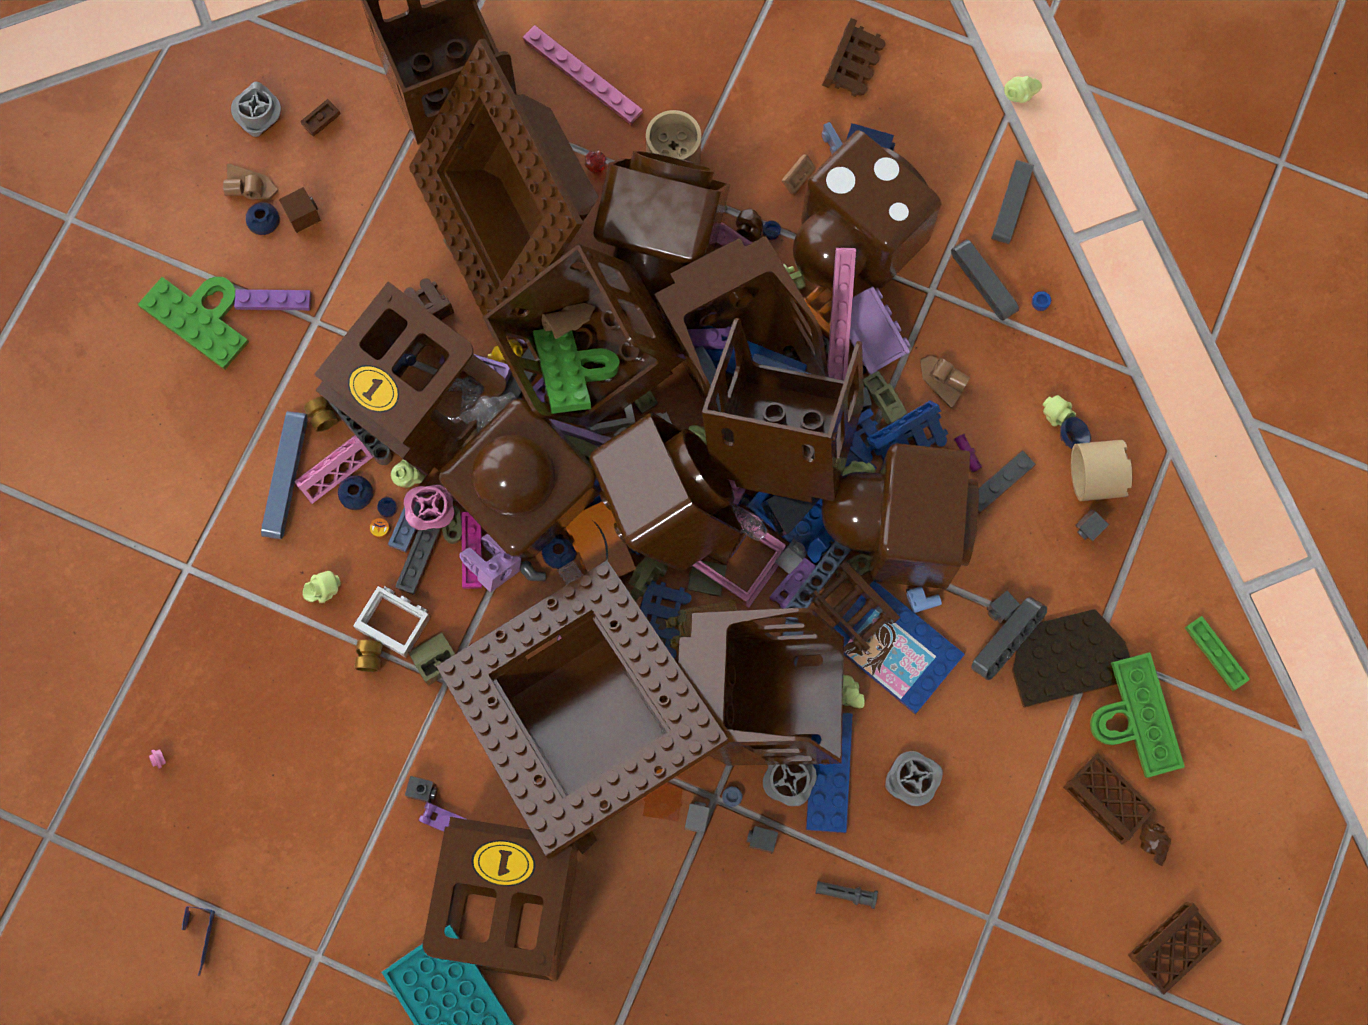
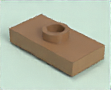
(798, 174)

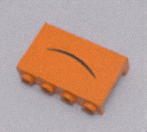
(599, 542)

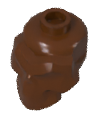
(750, 222)
(1155, 842)

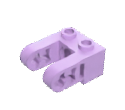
(494, 571)

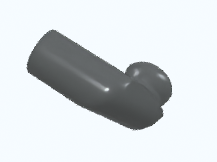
(530, 574)

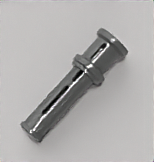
(856, 895)

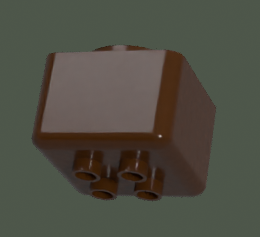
(665, 493)

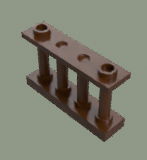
(873, 601)

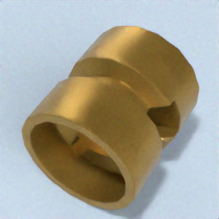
(321, 415)
(368, 656)

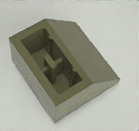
(430, 655)

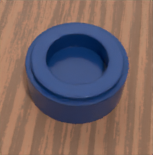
(1041, 301)

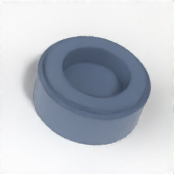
(732, 796)

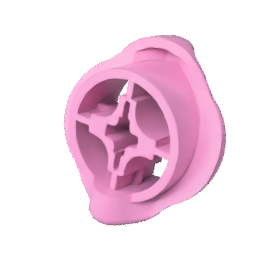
(415, 495)

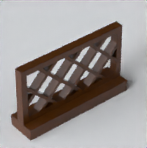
(1102, 812)
(1160, 937)

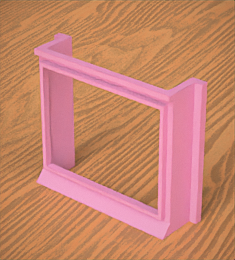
(748, 597)

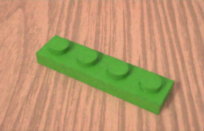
(1217, 653)

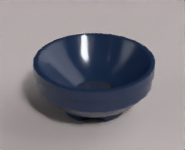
(267, 223)
(1076, 429)
(357, 501)
(559, 560)

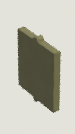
(702, 583)

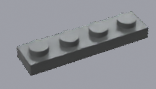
(1004, 479)
(417, 559)

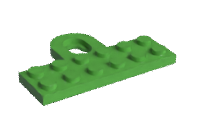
(193, 322)
(564, 373)
(1146, 715)

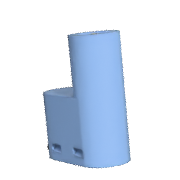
(919, 601)

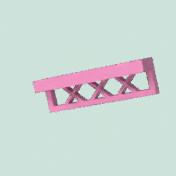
(330, 463)

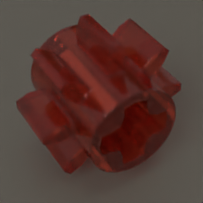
(595, 161)

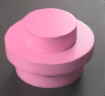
(157, 758)

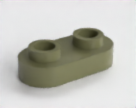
(454, 526)
(853, 562)

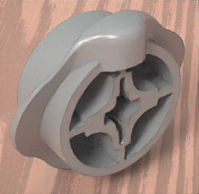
(253, 104)
(933, 773)
(797, 798)

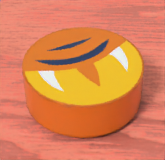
(379, 528)

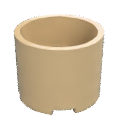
(674, 131)
(1100, 470)

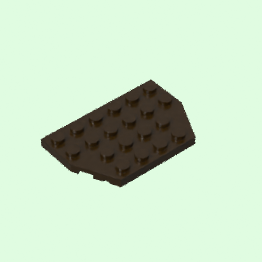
(1067, 658)

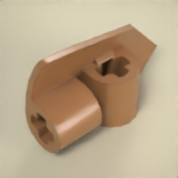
(248, 184)
(568, 319)
(943, 379)

